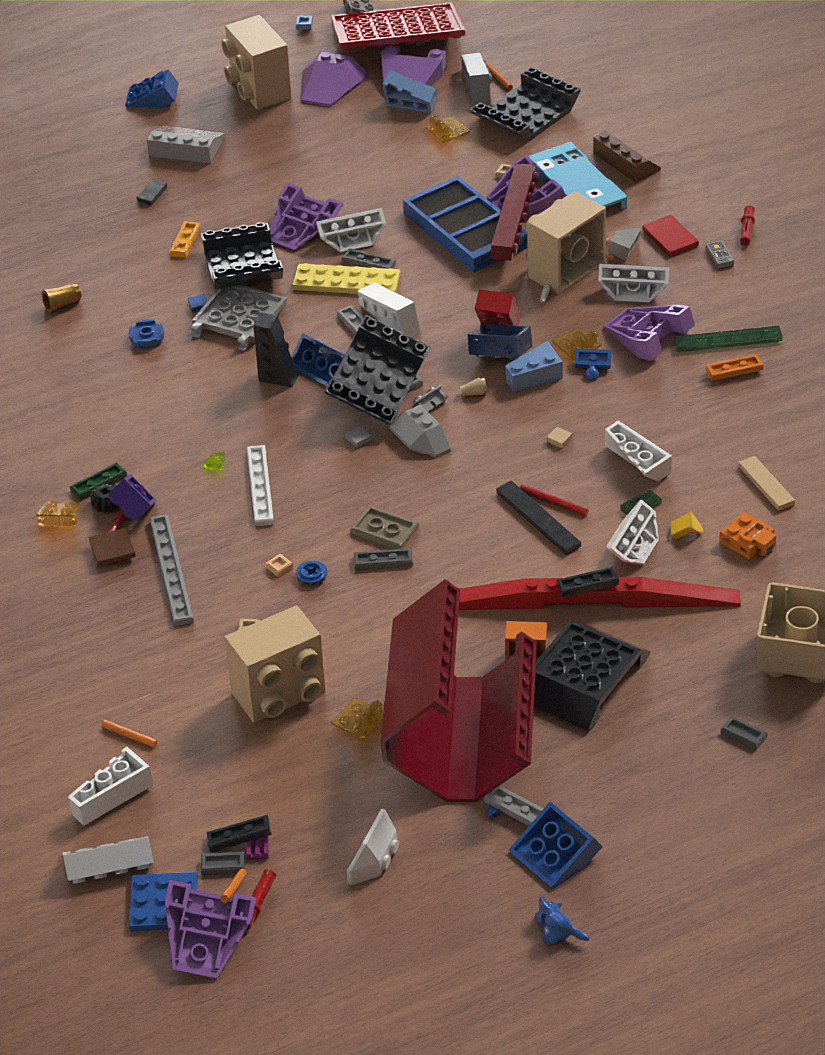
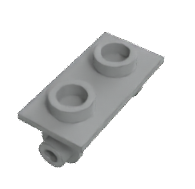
(433, 395)

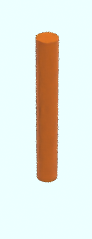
(499, 77)
(129, 733)
(233, 885)

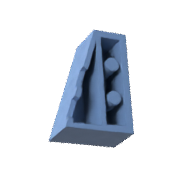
(408, 93)
(534, 368)

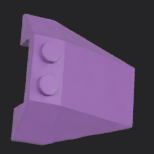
(329, 78)
(297, 217)
(204, 928)

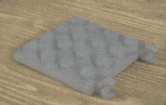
(235, 311)

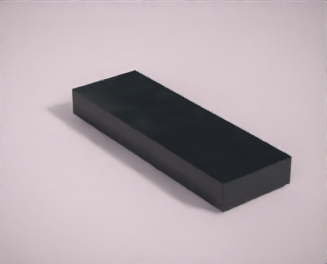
(587, 582)
(239, 833)

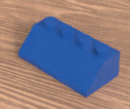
(316, 359)

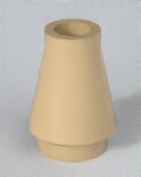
(475, 387)

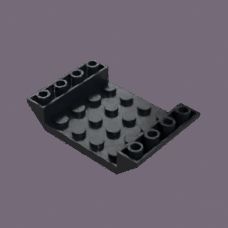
(530, 106)
(241, 255)
(377, 370)
(582, 671)

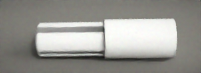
(544, 294)

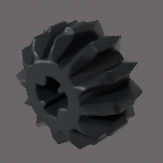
(101, 499)

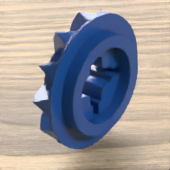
(310, 567)

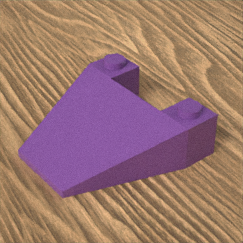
(421, 69)
(541, 198)
(644, 327)

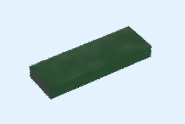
(108, 475)

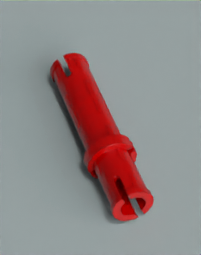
(747, 218)
(261, 892)

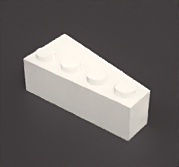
(390, 308)
(110, 787)

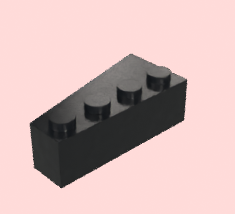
(272, 353)

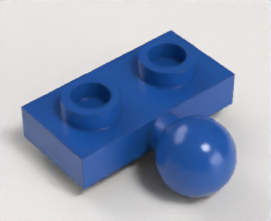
(593, 360)

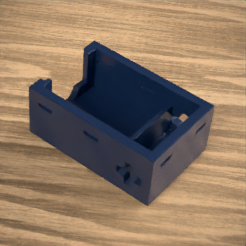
(499, 342)

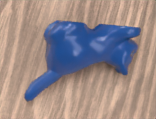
(557, 925)

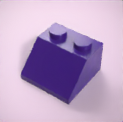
(132, 497)

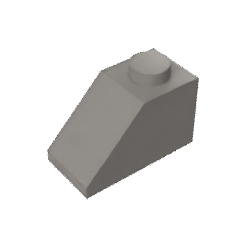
(623, 243)

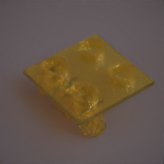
(447, 128)
(577, 339)
(52, 510)
(359, 717)

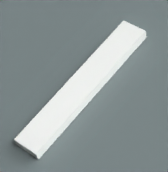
(260, 485)

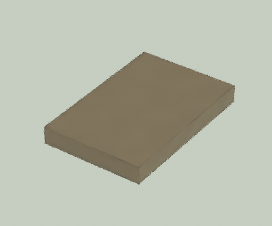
(384, 527)

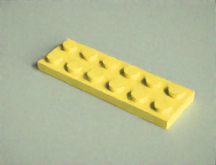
(343, 278)

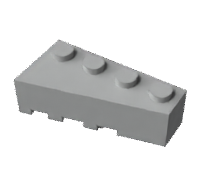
(477, 78)

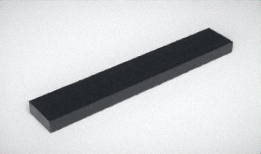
(538, 517)

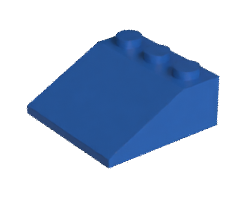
(555, 846)

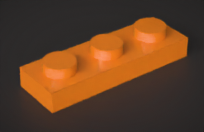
(734, 367)

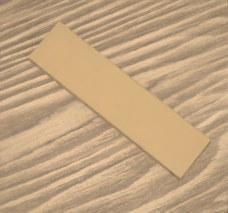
(766, 483)

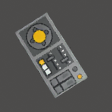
(719, 254)

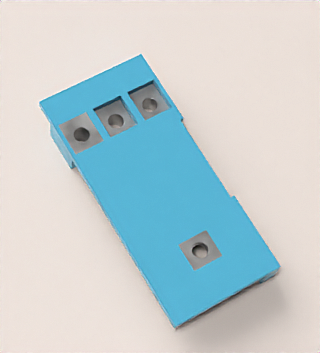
(576, 173)

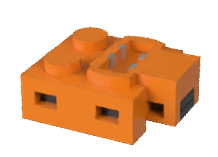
(748, 535)

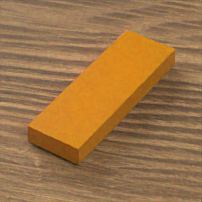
(185, 239)

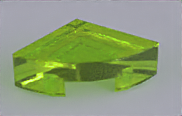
(215, 461)

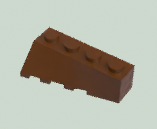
(623, 157)

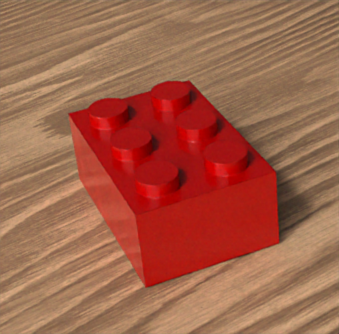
(497, 308)

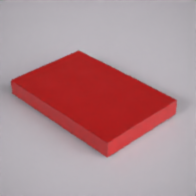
(670, 235)

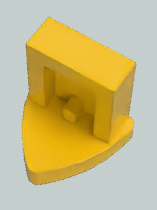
(685, 525)

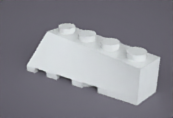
(638, 451)
(108, 858)

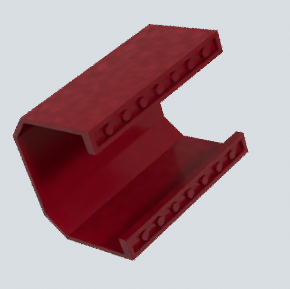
(447, 729)

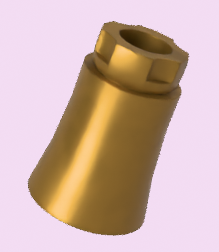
(60, 297)

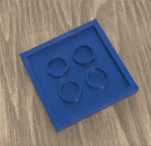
(149, 896)

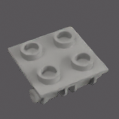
(356, 6)

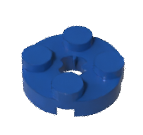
(154, 334)

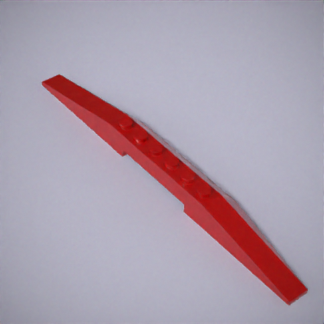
(631, 592)

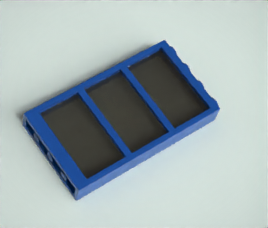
(458, 221)

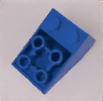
(153, 91)

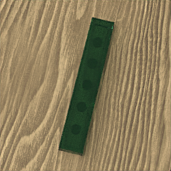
(728, 338)

